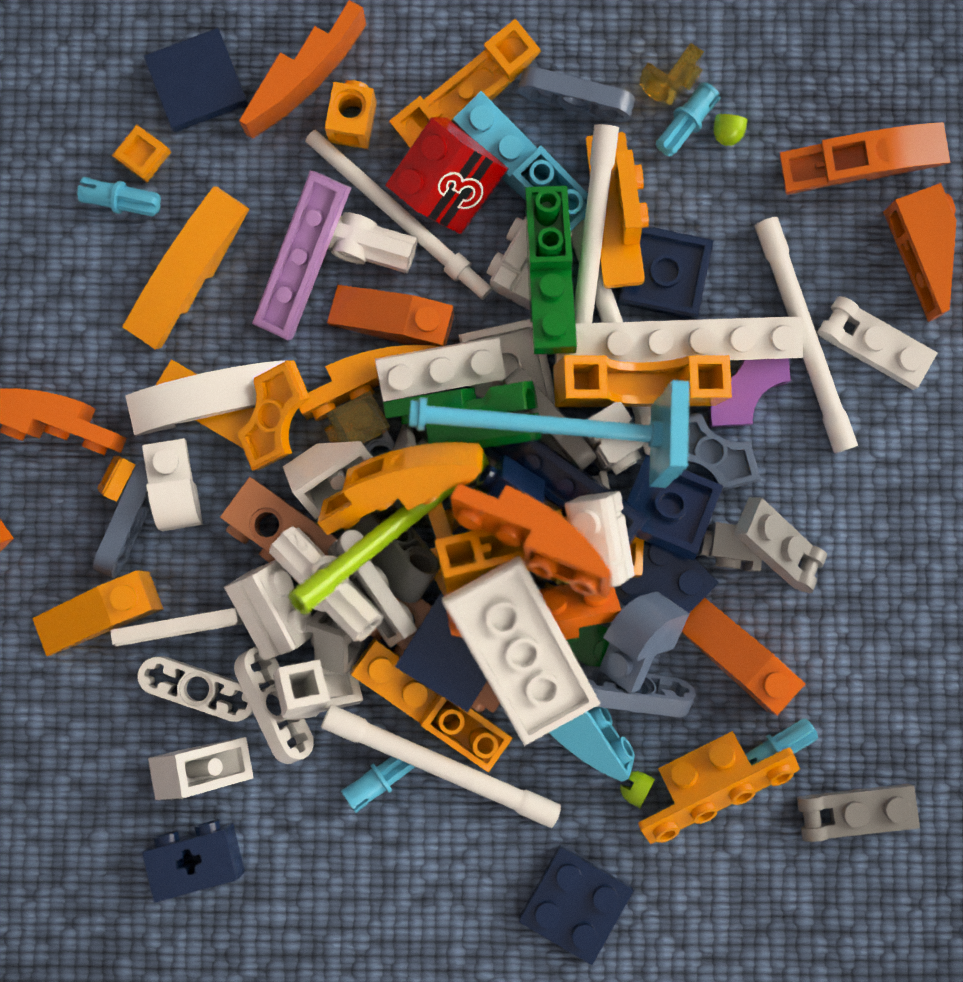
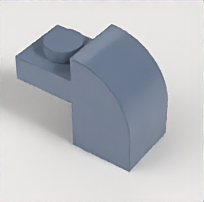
(637, 634)

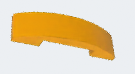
(489, 72)

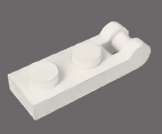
(877, 343)

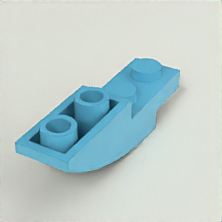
(526, 162)
(597, 743)

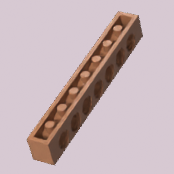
(256, 502)

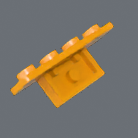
(624, 220)
(711, 781)

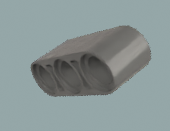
(405, 561)

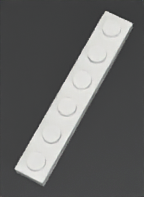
(680, 338)

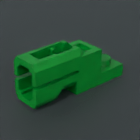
(497, 399)

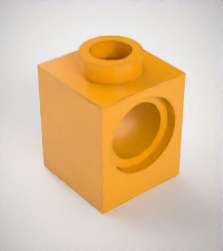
(355, 130)

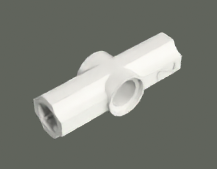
(362, 241)
(346, 604)

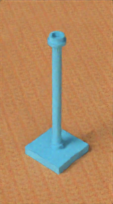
(665, 435)

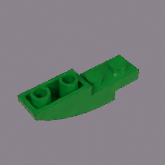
(550, 270)

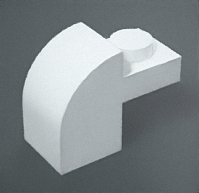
(171, 486)
(310, 689)

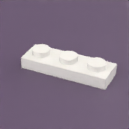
(440, 368)

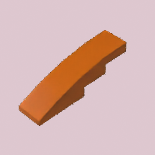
(294, 80)

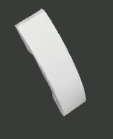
(194, 397)

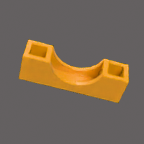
(603, 381)

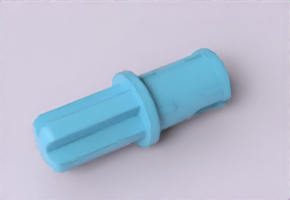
(688, 118)
(118, 197)
(794, 737)
(375, 782)

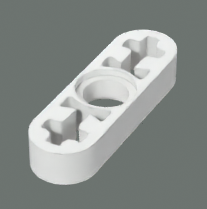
(172, 668)
(267, 721)

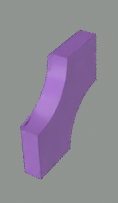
(747, 386)

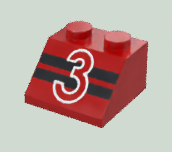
(446, 175)

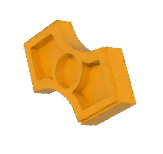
(277, 399)

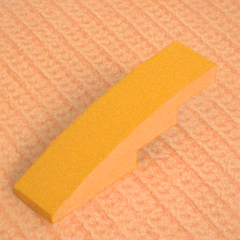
(185, 267)

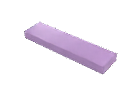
(301, 255)

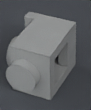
(727, 549)
(332, 644)

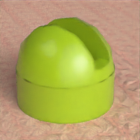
(729, 128)
(638, 792)

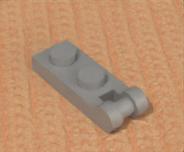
(779, 544)
(374, 585)
(859, 812)

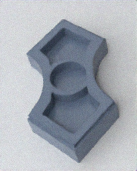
(725, 461)

